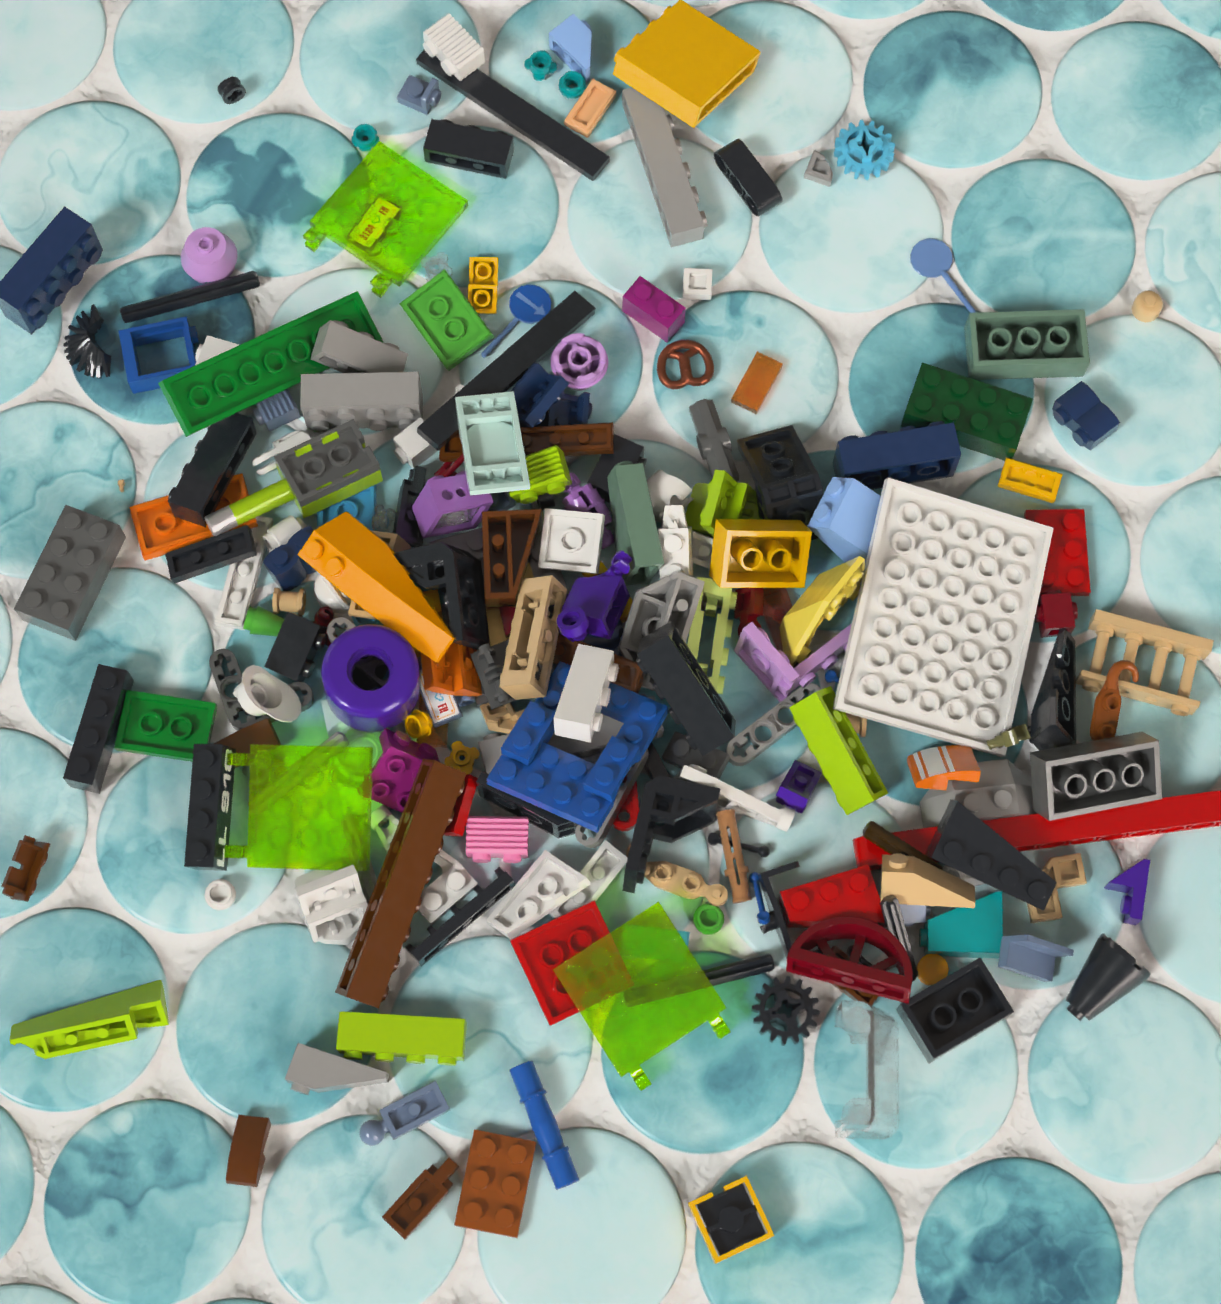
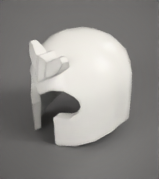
(661, 491)

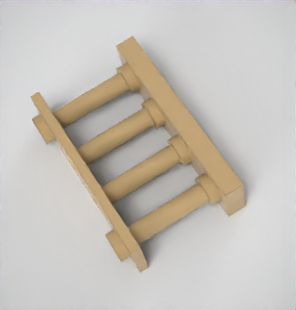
(1164, 641)

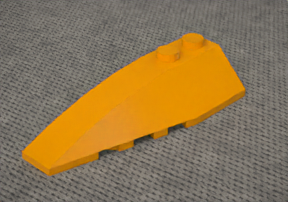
(375, 580)

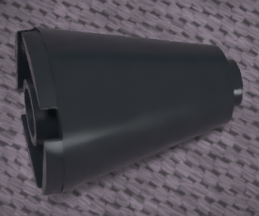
(1104, 979)

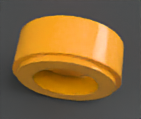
(932, 969)

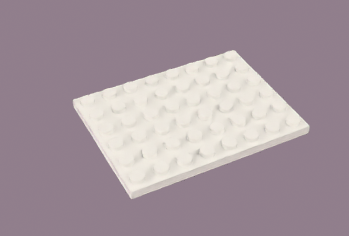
(943, 617)

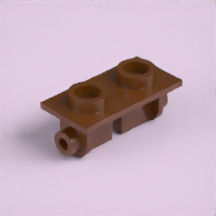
(21, 882)

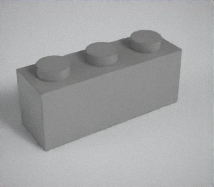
(355, 351)

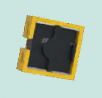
(731, 1220)

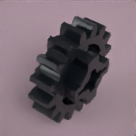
(781, 997)

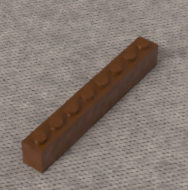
(401, 883)

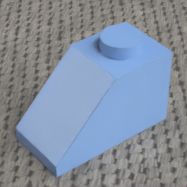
(573, 44)

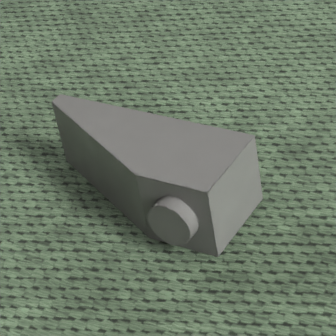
(326, 1072)

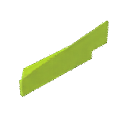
(95, 1022)

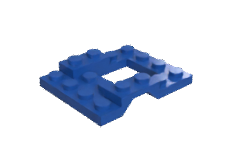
(563, 781)

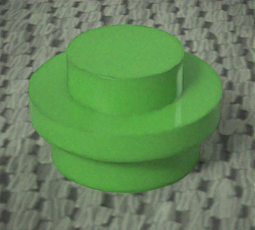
(708, 919)

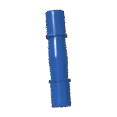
(544, 1125)

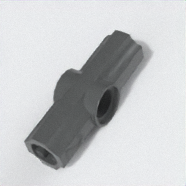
(712, 438)

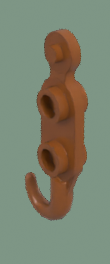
(1108, 702)

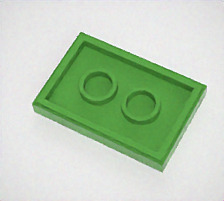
(446, 320)

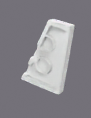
(536, 894)

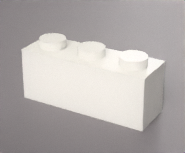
(585, 693)

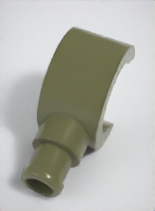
(1009, 737)

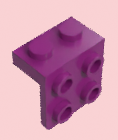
(397, 768)

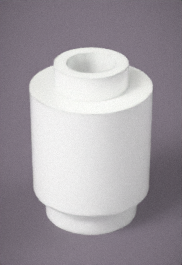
(282, 532)

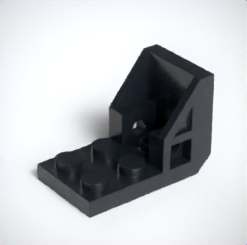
(782, 474)
(461, 580)
(678, 804)
(537, 816)

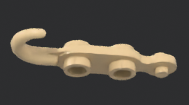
(683, 882)

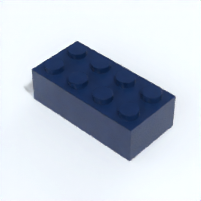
(49, 270)
(903, 455)

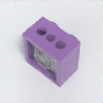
(448, 507)

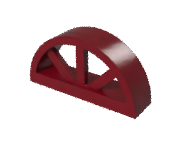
(850, 973)

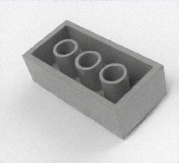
(370, 399)

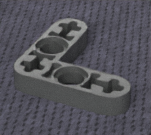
(232, 705)

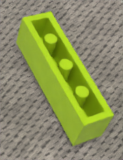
(838, 751)
(401, 1036)

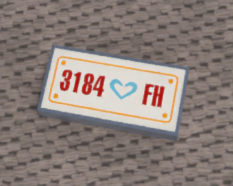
(441, 707)

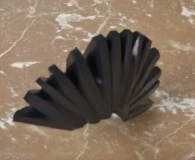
(84, 348)

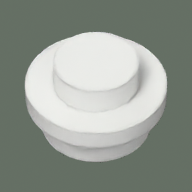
(220, 894)

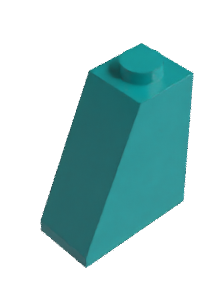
(966, 931)

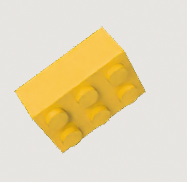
(760, 553)

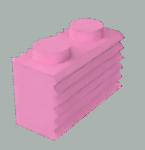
(497, 838)

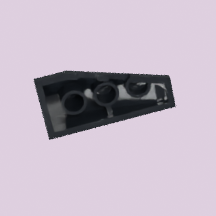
(1055, 706)

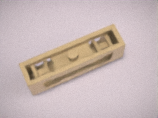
(532, 638)

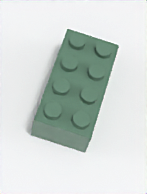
(1026, 344)

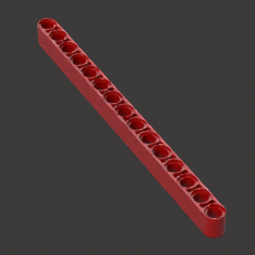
(1037, 832)

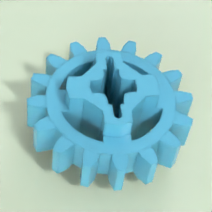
(854, 155)

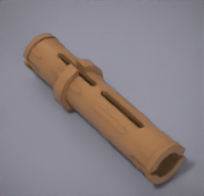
(740, 892)

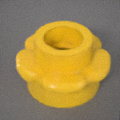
(418, 724)

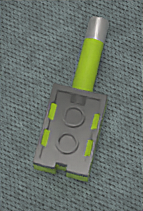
(312, 475)

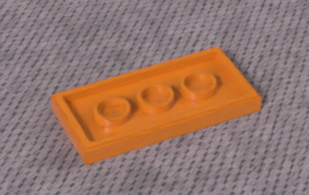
(162, 532)

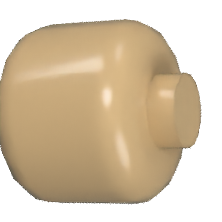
(1147, 306)

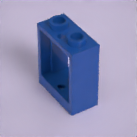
(153, 333)

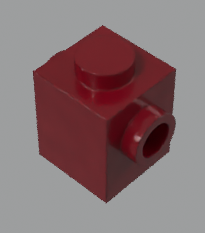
(1055, 612)

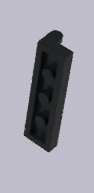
(462, 918)

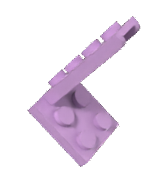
(773, 665)

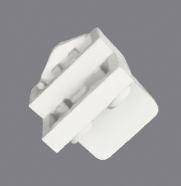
(331, 904)

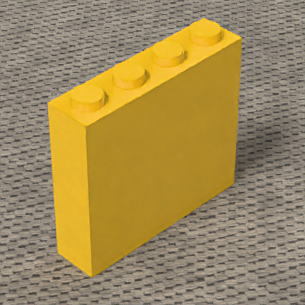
(686, 62)

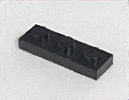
(211, 554)

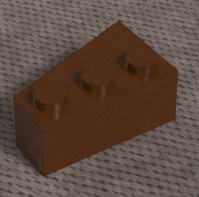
(506, 552)

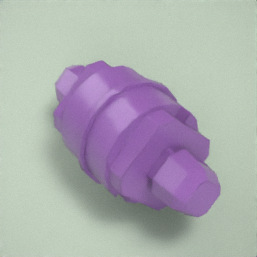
(588, 500)

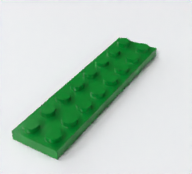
(257, 367)

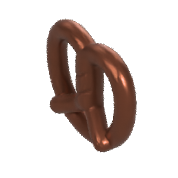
(684, 364)

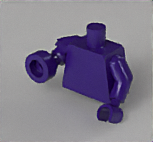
(596, 602)

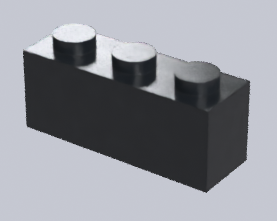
(468, 148)

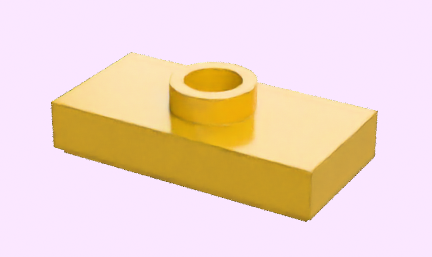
(1029, 480)

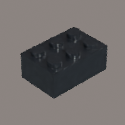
(954, 1010)

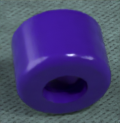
(378, 708)

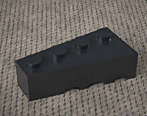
(980, 852)

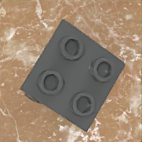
(489, 666)

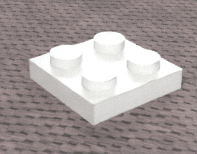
(571, 541)

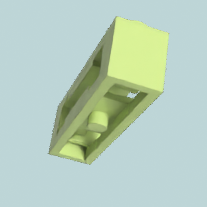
(713, 596)

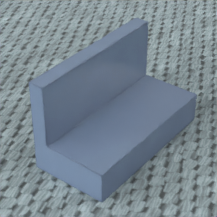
(1030, 956)

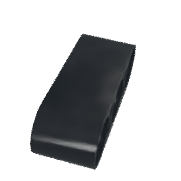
(747, 177)

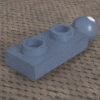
(406, 1114)

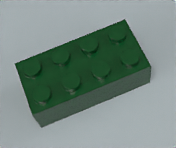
(983, 414)

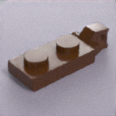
(420, 1198)

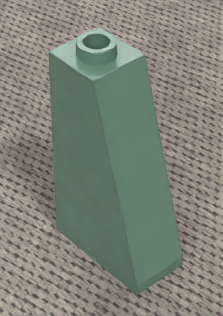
(634, 522)

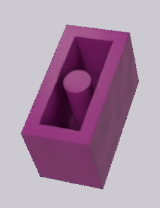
(653, 309)

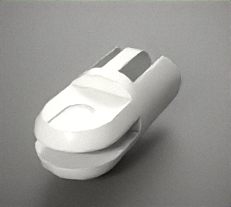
(280, 445)

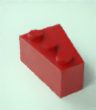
(839, 895)

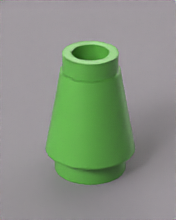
(262, 622)

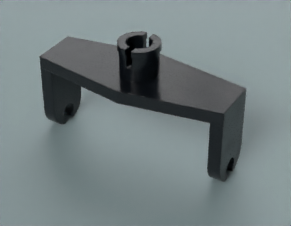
(776, 918)

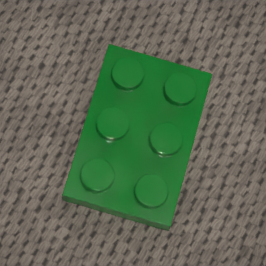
(164, 725)

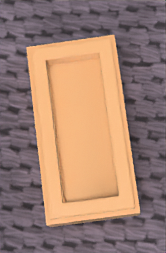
(590, 108)

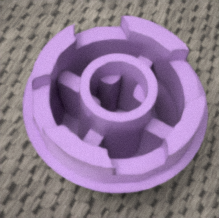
(208, 255)
(579, 361)

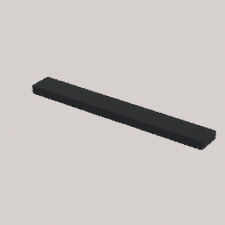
(523, 118)
(510, 365)

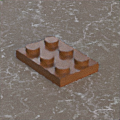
(495, 1183)

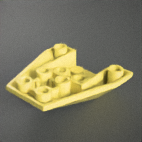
(819, 602)

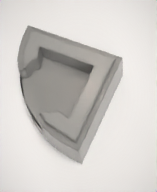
(819, 170)

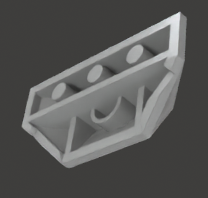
(655, 605)
(999, 794)

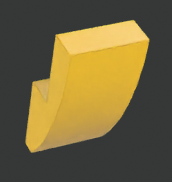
(483, 284)

